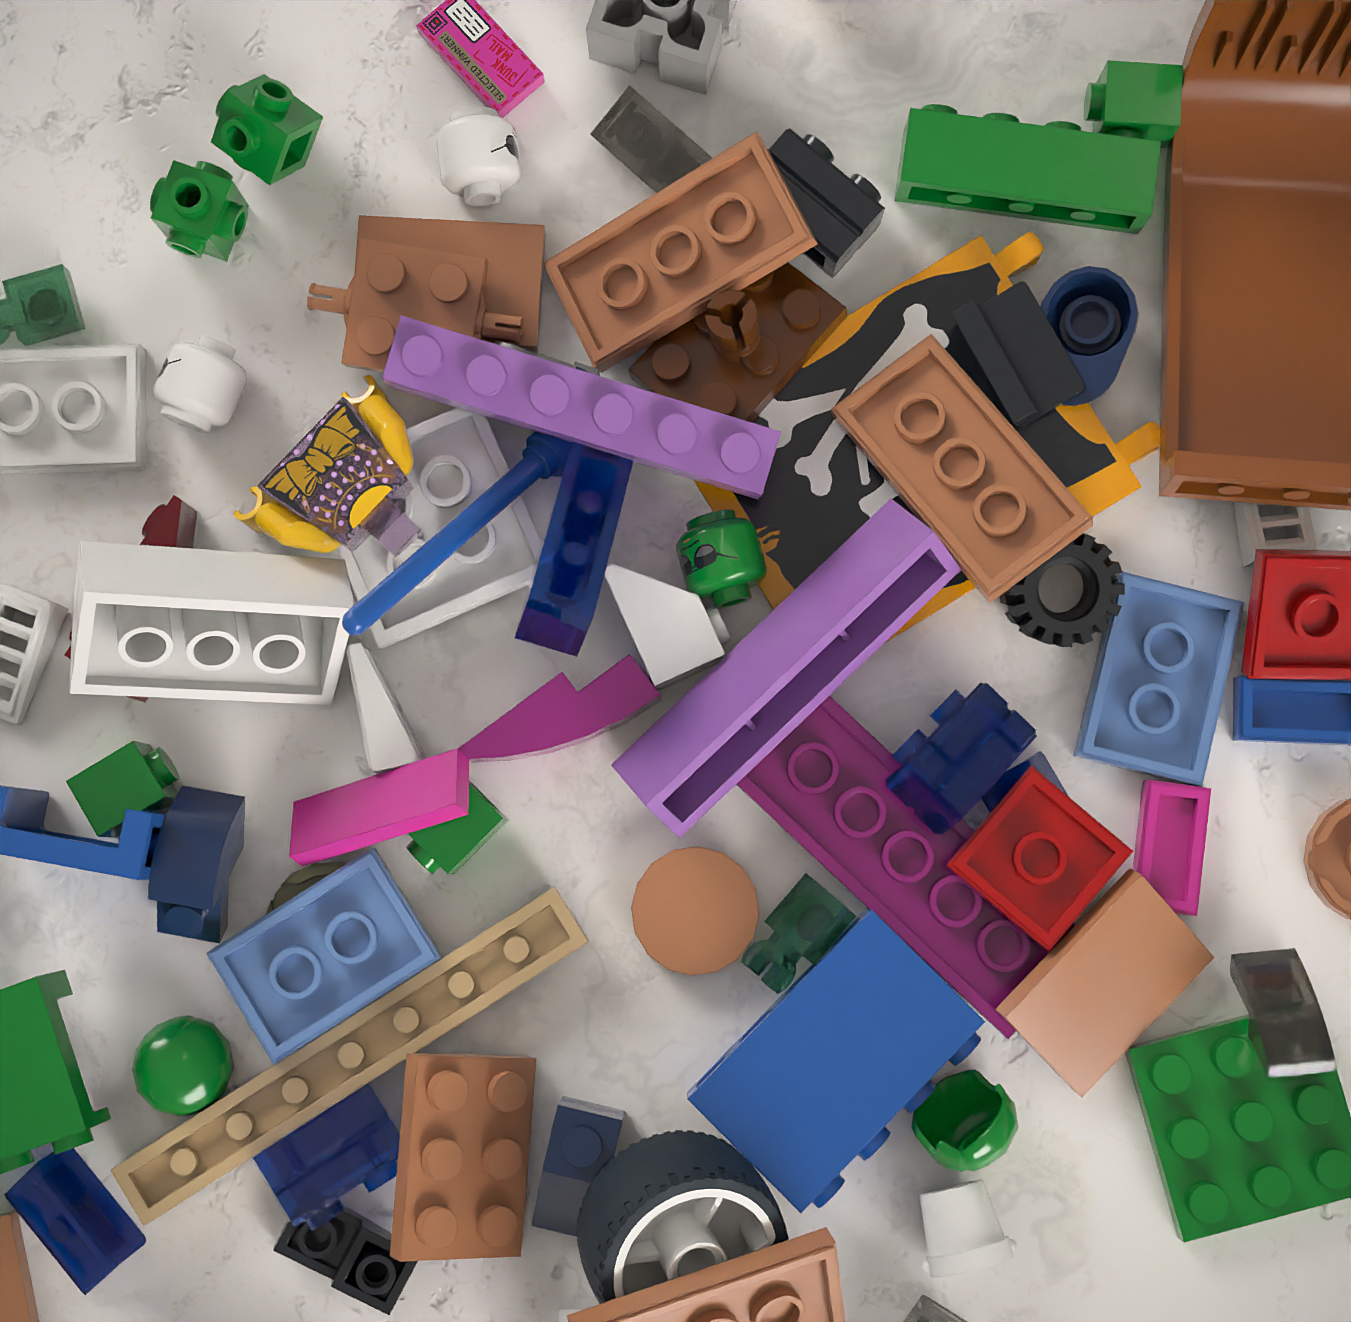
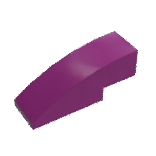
(562, 717)

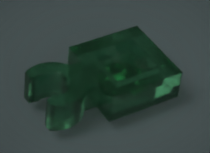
(40, 306)
(804, 927)

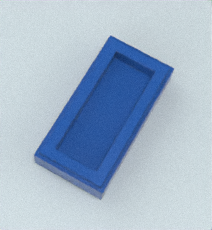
(1292, 711)

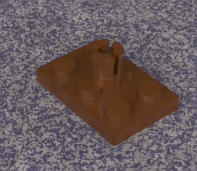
(742, 345)

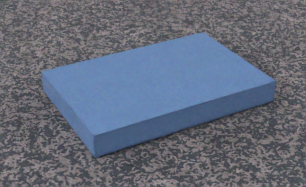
(1159, 680)
(324, 955)

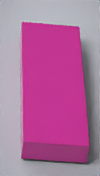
(380, 807)

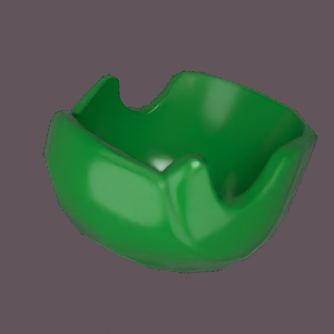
(182, 1066)
(966, 1122)

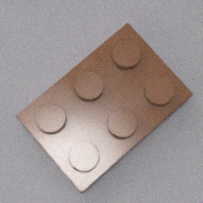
(463, 1156)

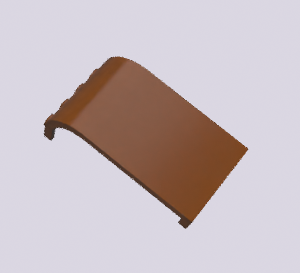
(1260, 259)

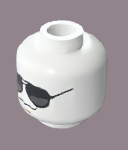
(478, 155)
(200, 384)

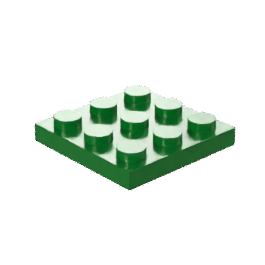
(1233, 1139)

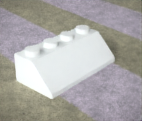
(207, 624)

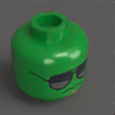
(721, 558)

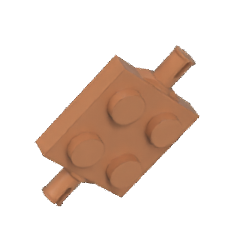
(413, 283)

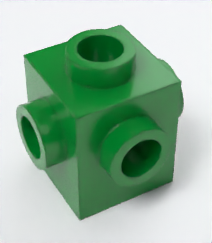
(265, 128)
(199, 210)

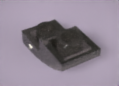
(648, 141)
(1283, 1013)

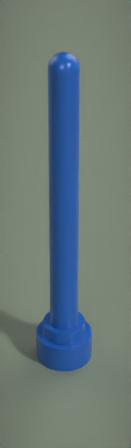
(541, 459)

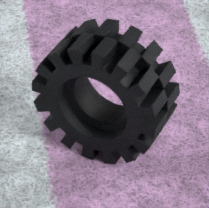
(1087, 615)

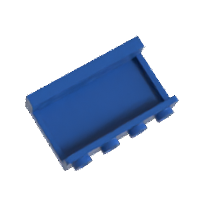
(836, 1061)

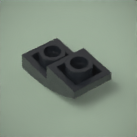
(352, 1255)

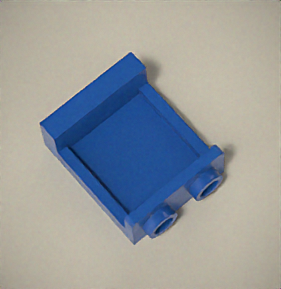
(26, 838)

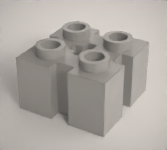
(677, 38)

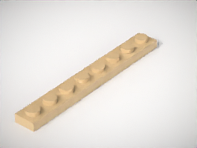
(349, 1056)

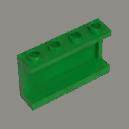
(39, 1075)

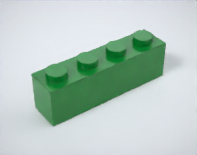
(1027, 169)

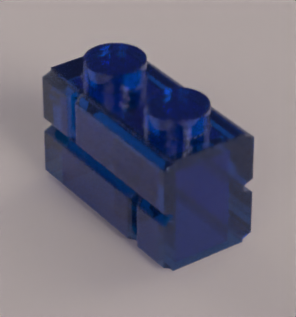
(960, 757)
(331, 1157)

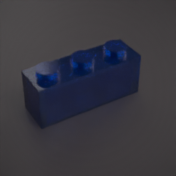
(574, 550)

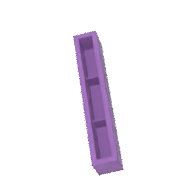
(580, 407)
(786, 667)

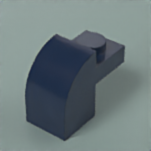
(193, 863)

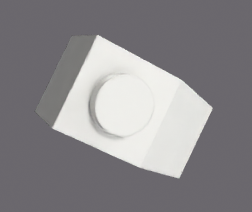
(667, 626)

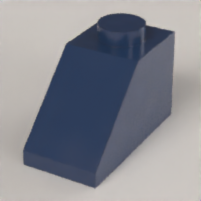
(578, 1147)

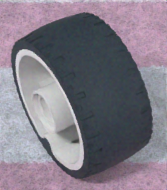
(672, 1211)

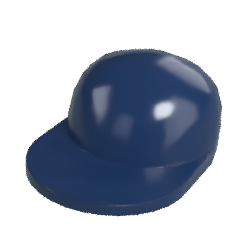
(1095, 322)

